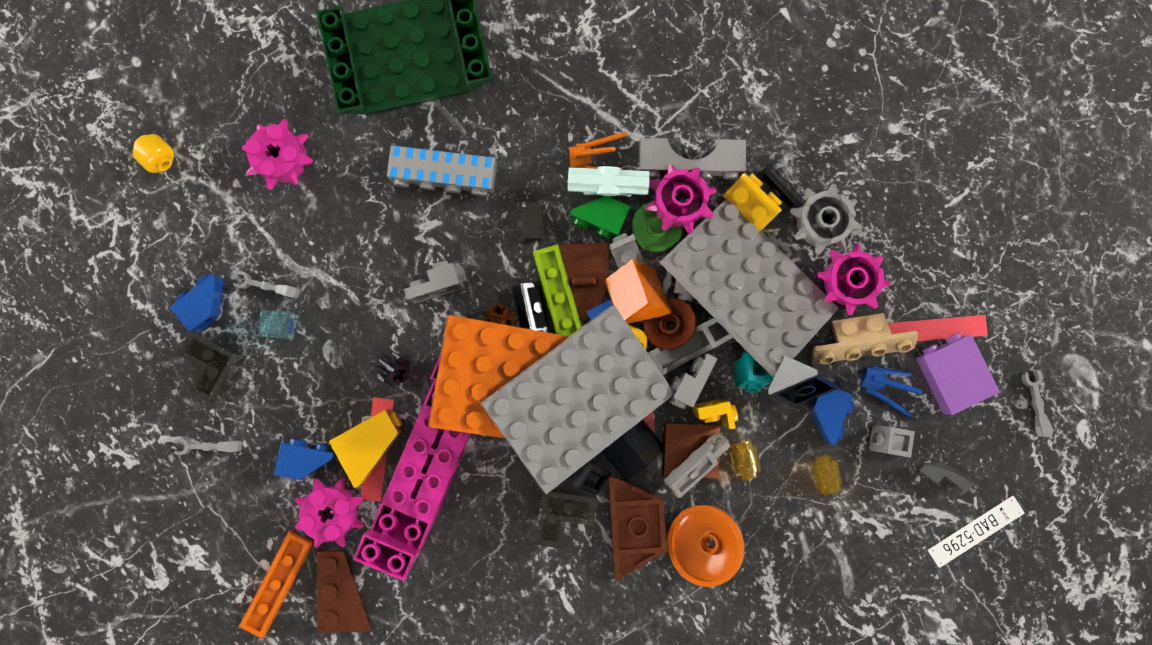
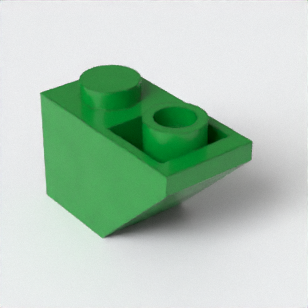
(603, 215)

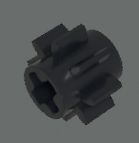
(392, 369)

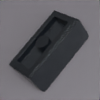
(778, 185)
(532, 307)

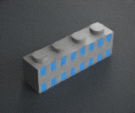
(442, 170)

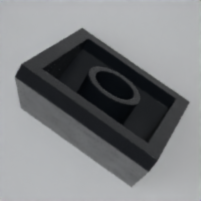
(800, 383)
(634, 450)

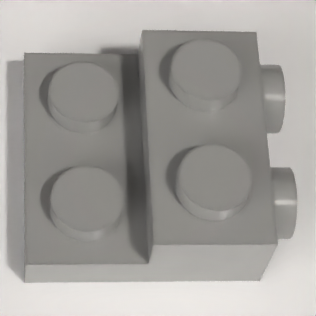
(443, 280)
(688, 387)

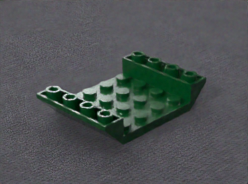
(403, 54)

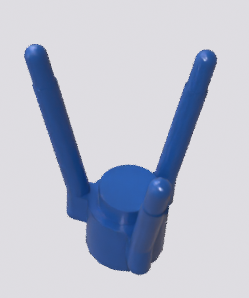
(874, 379)

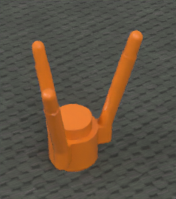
(581, 153)

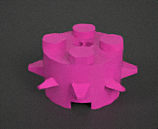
(264, 145)
(687, 186)
(868, 274)
(314, 519)

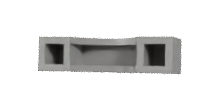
(726, 159)
(704, 339)

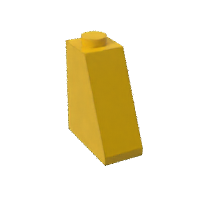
(366, 445)

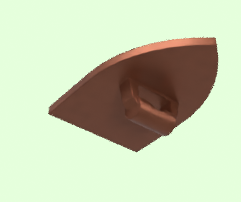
(586, 271)

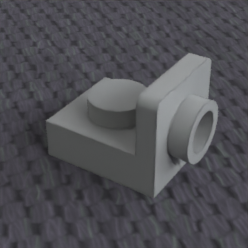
(625, 249)
(891, 440)

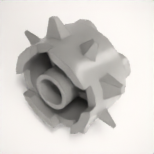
(838, 210)

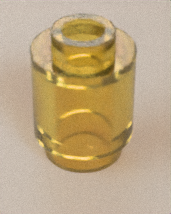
(745, 460)
(826, 475)

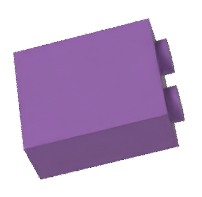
(957, 373)

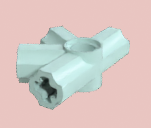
(608, 181)

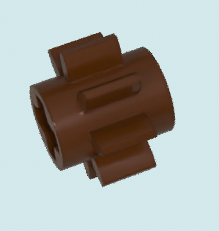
(500, 315)

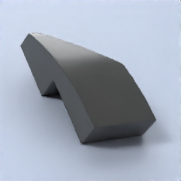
(938, 471)

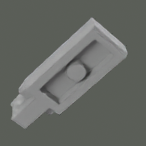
(697, 465)

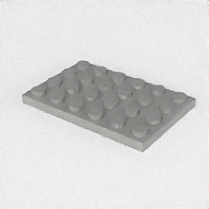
(749, 286)
(578, 399)

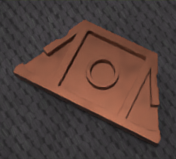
(636, 526)

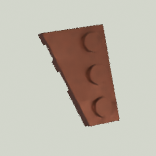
(337, 595)

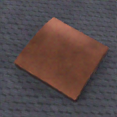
(681, 441)

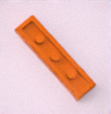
(276, 584)

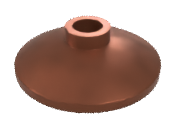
(657, 328)

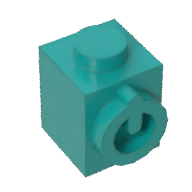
(750, 374)

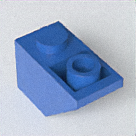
(200, 305)
(829, 414)
(300, 461)

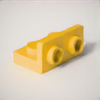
(752, 201)
(714, 409)

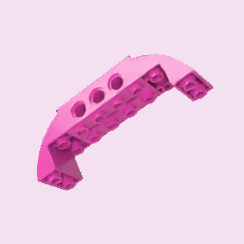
(413, 495)

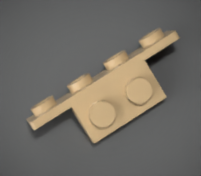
(862, 338)

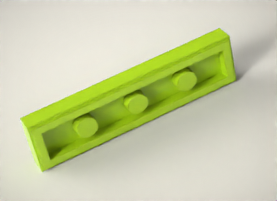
(557, 290)

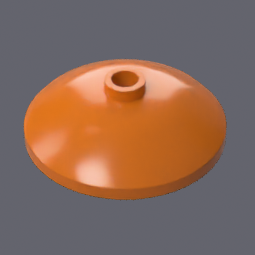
(691, 548)

